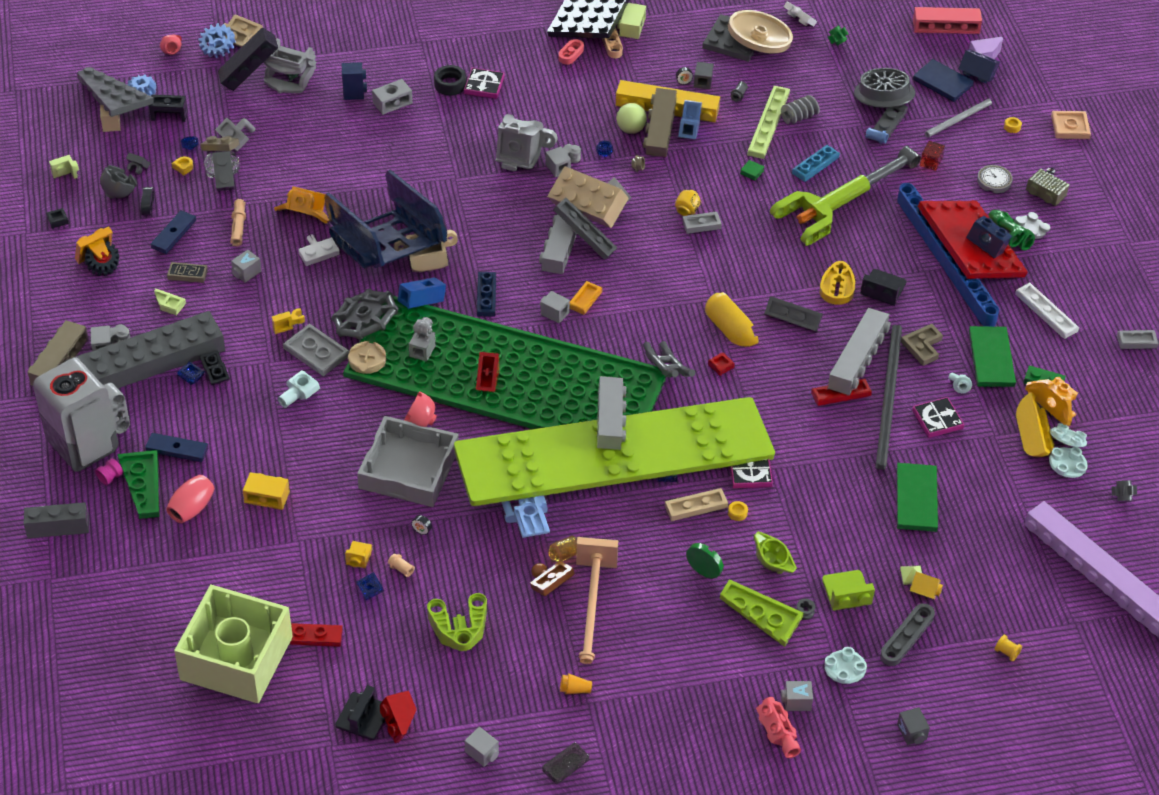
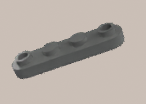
(907, 634)

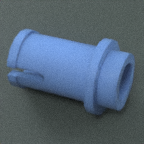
(876, 135)

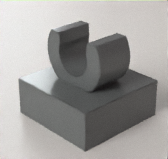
(137, 161)

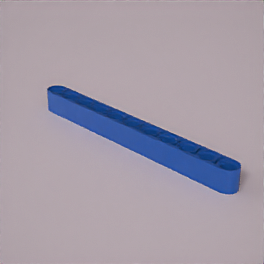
(970, 289)

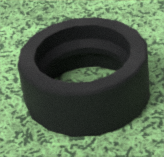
(449, 71)

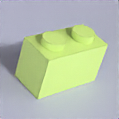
(632, 20)

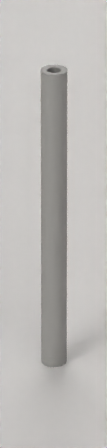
(957, 118)

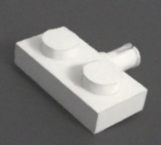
(796, 11)
(318, 250)

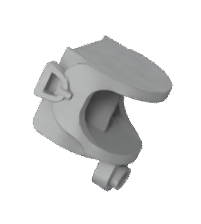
(521, 142)

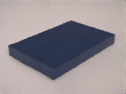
(943, 80)

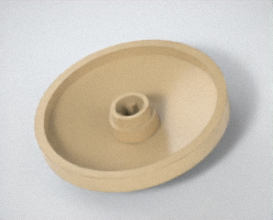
(760, 31)

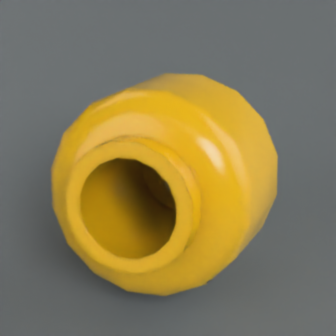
(687, 202)

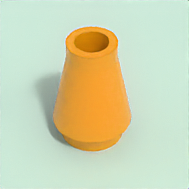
(574, 685)

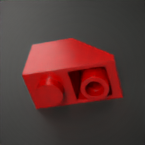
(398, 713)

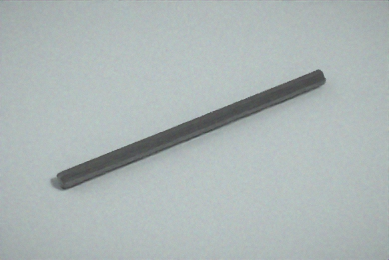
(888, 401)

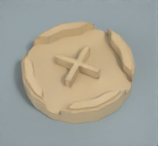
(367, 357)

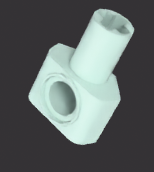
(300, 387)

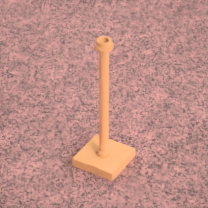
(596, 554)

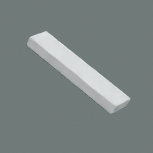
(1047, 310)

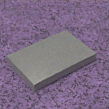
(316, 349)

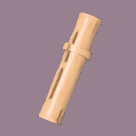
(238, 217)

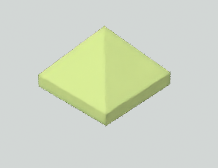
(908, 573)

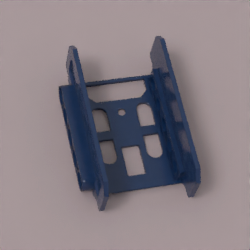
(364, 242)

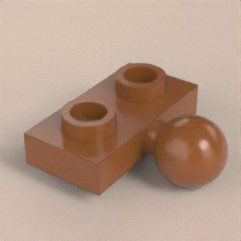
(550, 579)

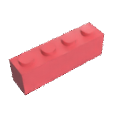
(947, 20)

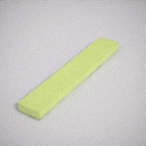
(768, 122)

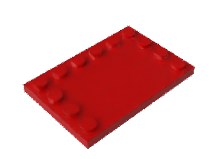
(952, 224)

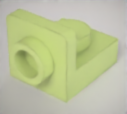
(64, 166)

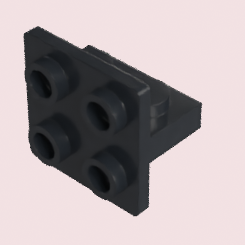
(361, 714)

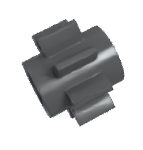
(1124, 490)

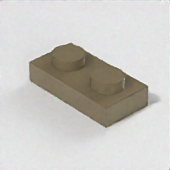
(219, 144)

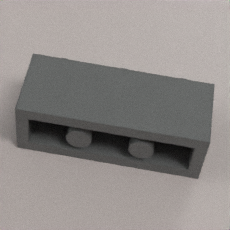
(56, 520)

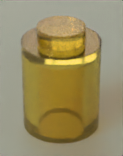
(563, 549)

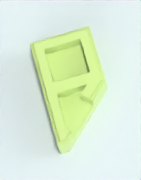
(169, 302)

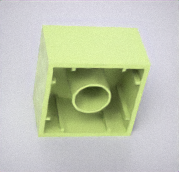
(234, 643)

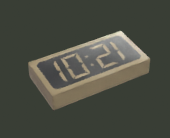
(187, 272)

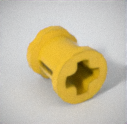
(1008, 647)

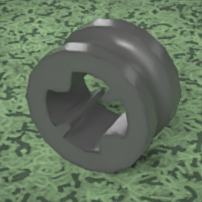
(811, 608)

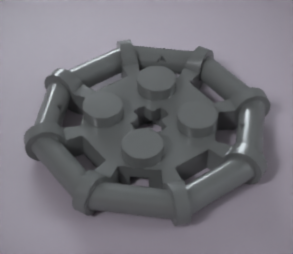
(365, 314)

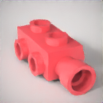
(778, 726)

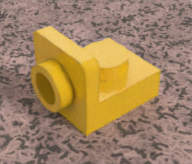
(358, 554)

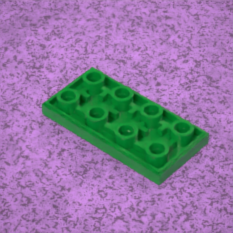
(992, 356)
(917, 497)

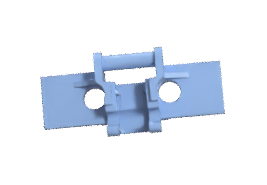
(528, 515)

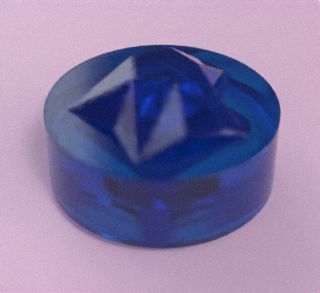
(189, 142)

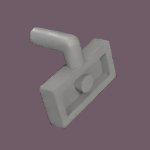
(227, 128)

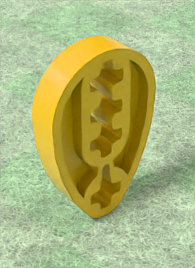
(829, 281)

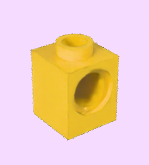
(926, 585)

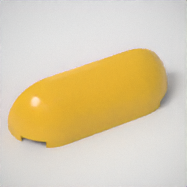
(730, 320)
(1034, 427)

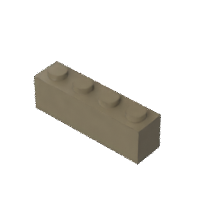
(661, 122)
(63, 346)

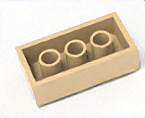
(589, 195)

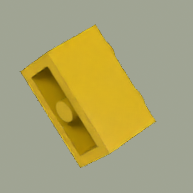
(266, 490)

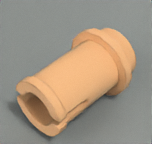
(401, 565)

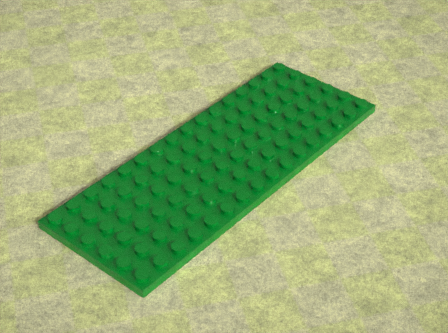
(538, 380)

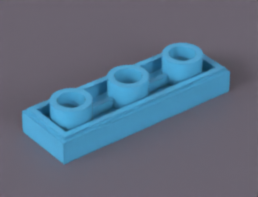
(815, 163)

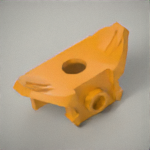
(305, 202)
(1054, 397)

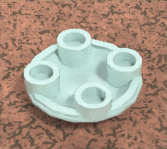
(1068, 437)
(1068, 461)
(845, 666)

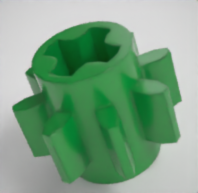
(838, 35)

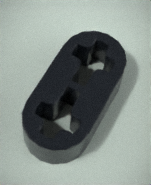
(147, 201)

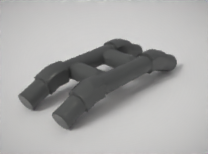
(668, 370)

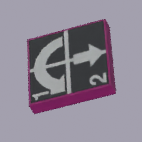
(484, 83)
(938, 417)
(752, 475)

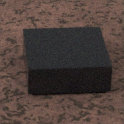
(57, 218)

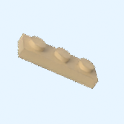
(696, 504)

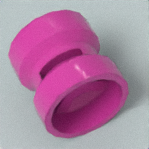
(109, 471)

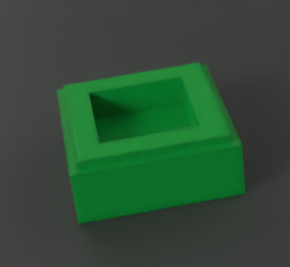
(752, 170)

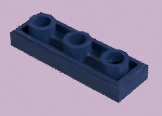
(173, 232)
(486, 294)
(177, 447)

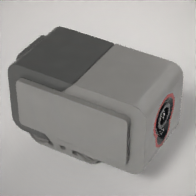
(80, 413)

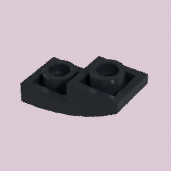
(214, 367)

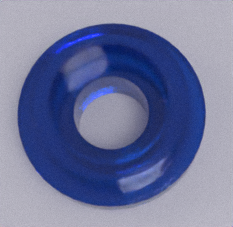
(604, 148)

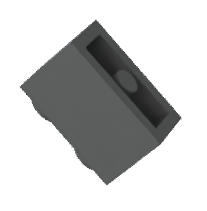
(223, 171)

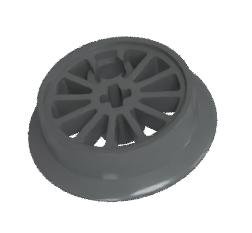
(884, 88)

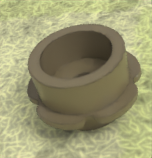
(638, 163)

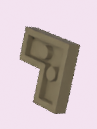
(920, 343)

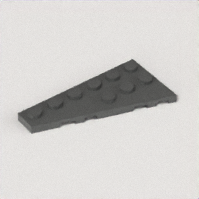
(111, 93)

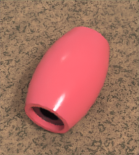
(190, 498)

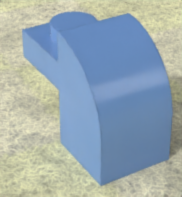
(690, 119)

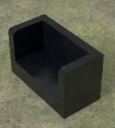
(168, 104)

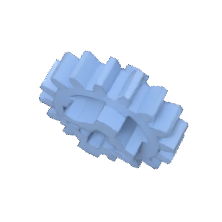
(217, 42)

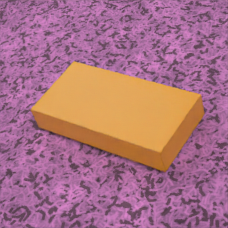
(585, 297)

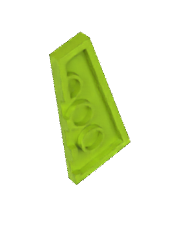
(764, 612)

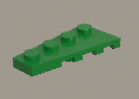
(143, 481)

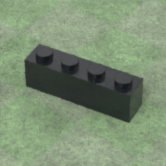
(247, 59)

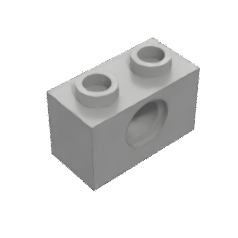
(392, 96)

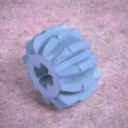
(143, 84)

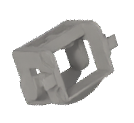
(282, 62)

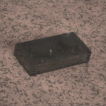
(565, 763)

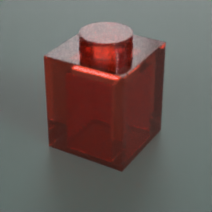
(932, 155)

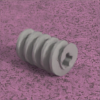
(800, 109)

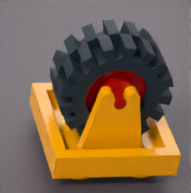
(98, 252)

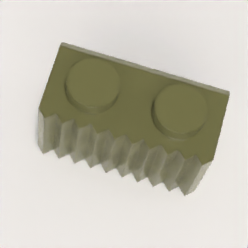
(1047, 187)

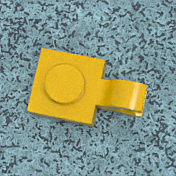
(285, 321)

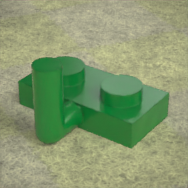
(1035, 374)

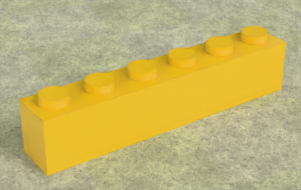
(641, 94)

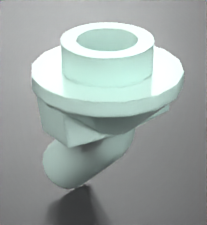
(961, 383)

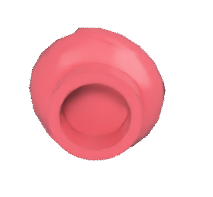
(171, 44)

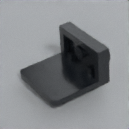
(882, 286)

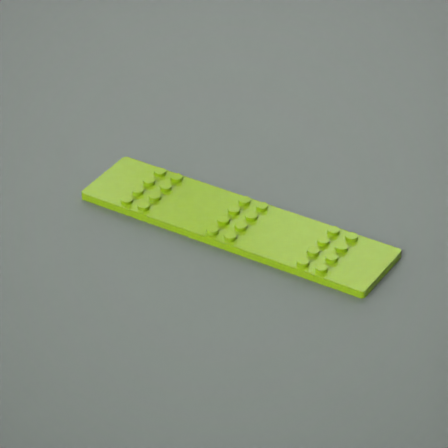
(654, 447)

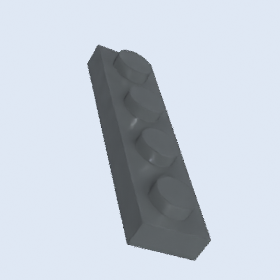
(585, 228)

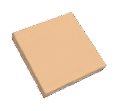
(1071, 124)

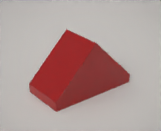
(487, 371)

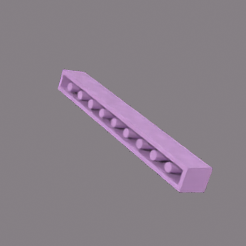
(1095, 565)

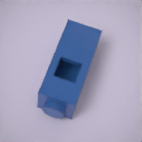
(421, 292)

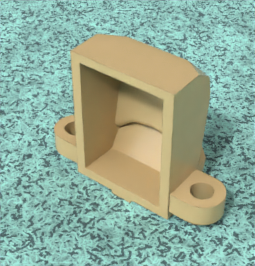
(432, 257)

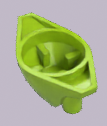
(773, 554)

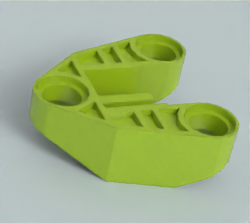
(441, 624)

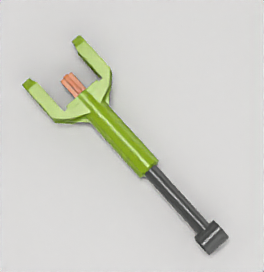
(821, 207)

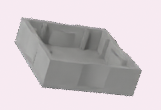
(408, 461)

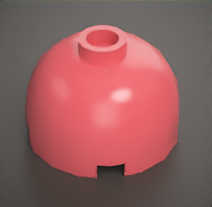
(422, 411)

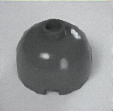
(116, 183)

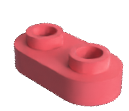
(571, 51)

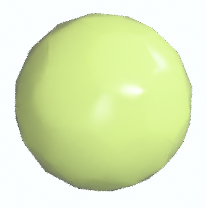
(631, 118)

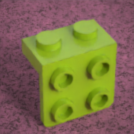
(848, 590)

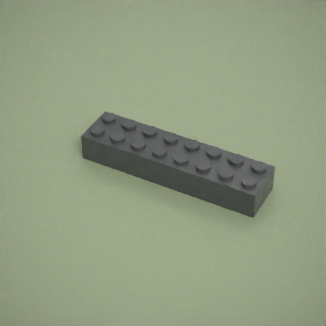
(155, 351)

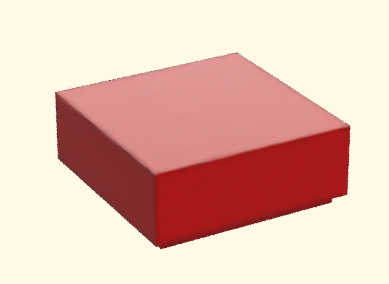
(721, 364)

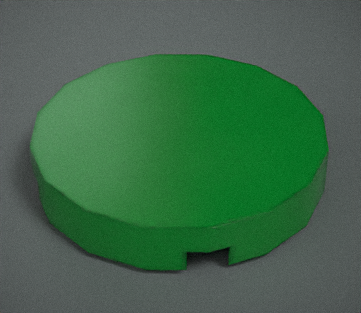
(704, 561)

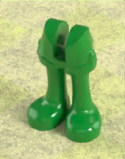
(1020, 235)

